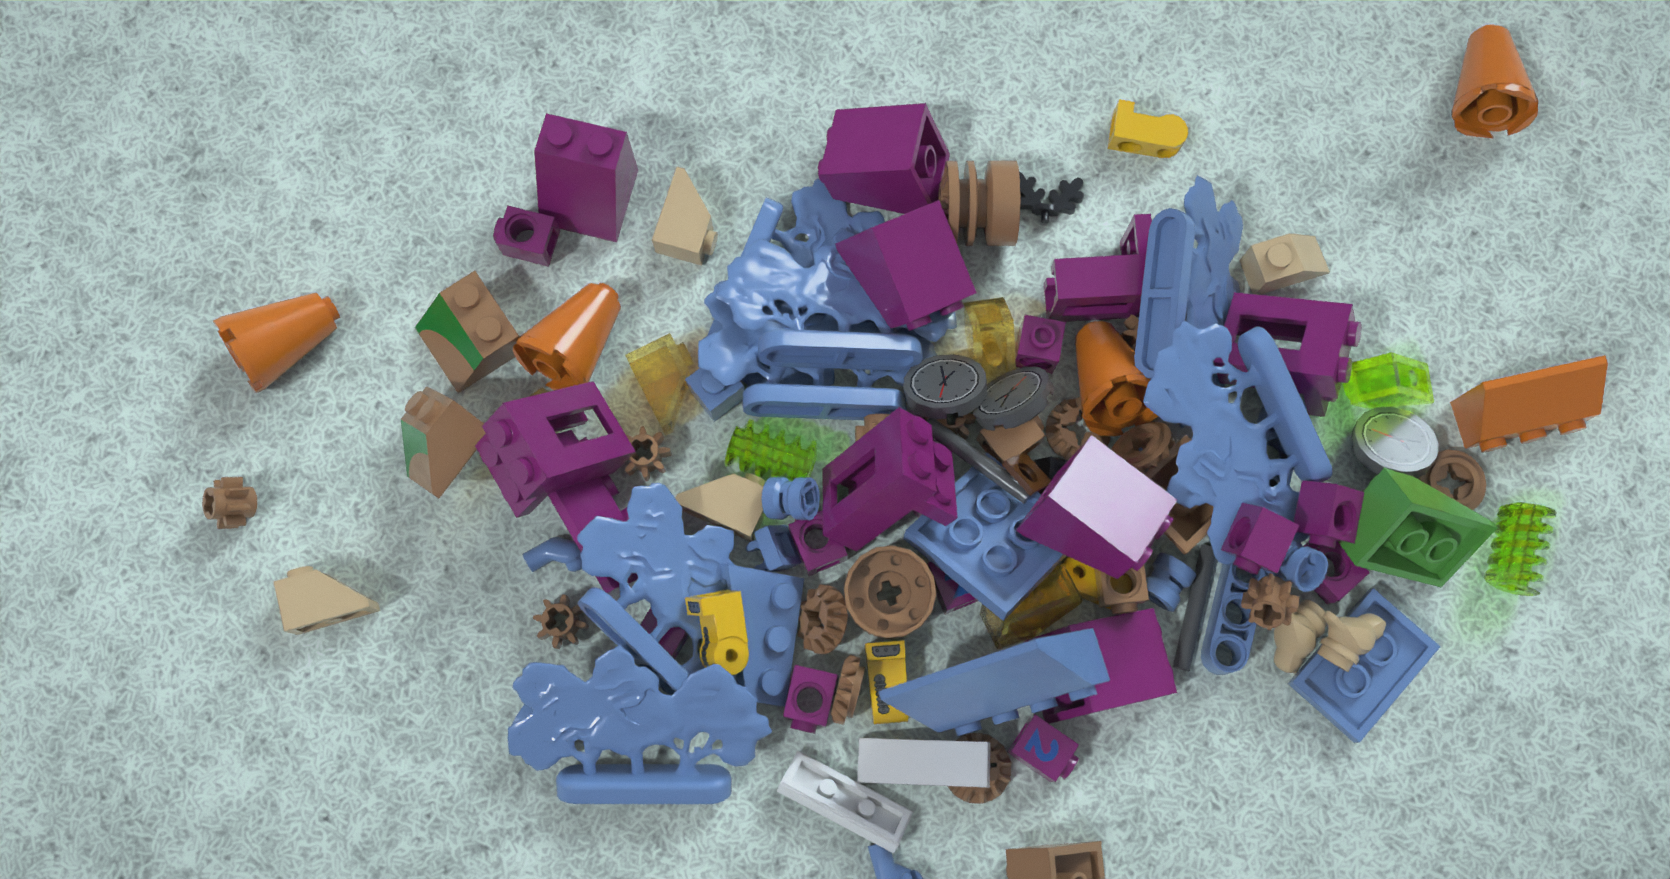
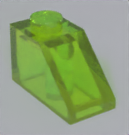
(1389, 382)

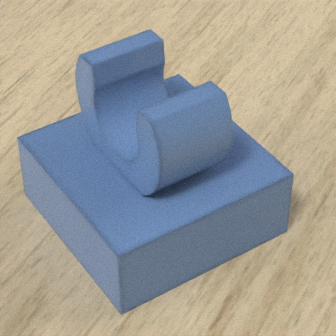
(776, 548)

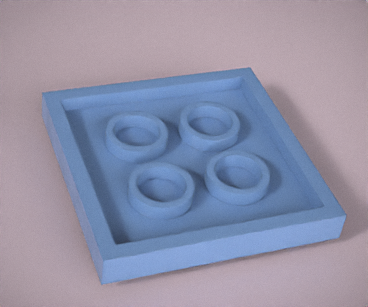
(983, 546)

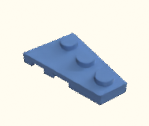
(771, 621)

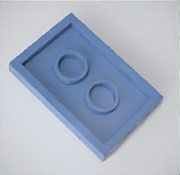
(1361, 696)

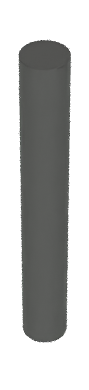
(977, 460)
(1194, 609)

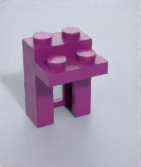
(1102, 284)
(1325, 337)
(529, 456)
(887, 477)

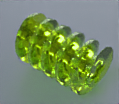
(770, 452)
(1516, 547)

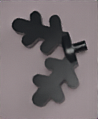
(1059, 203)

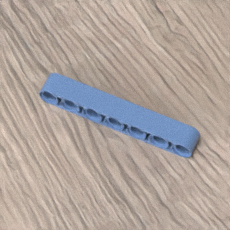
(1230, 590)

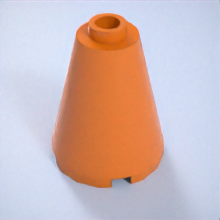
(1493, 86)
(276, 335)
(570, 337)
(1109, 381)

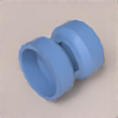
(790, 498)
(1303, 567)
(1168, 581)

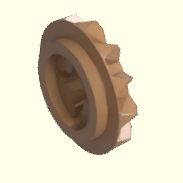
(1152, 437)
(1061, 439)
(1461, 468)
(829, 606)
(847, 689)
(999, 775)

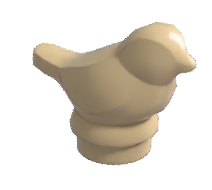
(1299, 638)
(1350, 638)

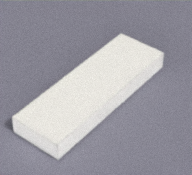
(924, 762)
(845, 801)

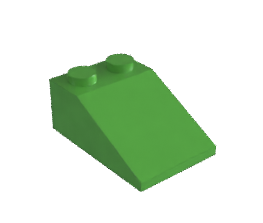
(1415, 530)

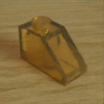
(990, 336)
(662, 375)
(1038, 611)

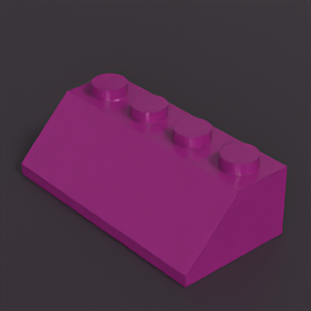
(584, 502)

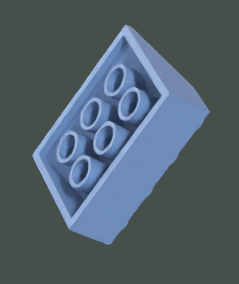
(1003, 683)

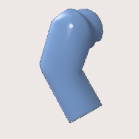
(557, 550)
(886, 868)

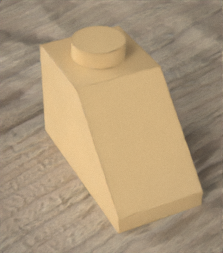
(684, 223)
(1282, 262)
(728, 503)
(317, 600)

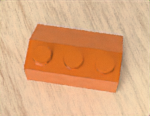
(1531, 404)

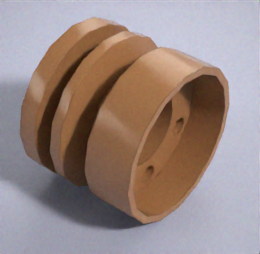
(982, 203)
(902, 570)

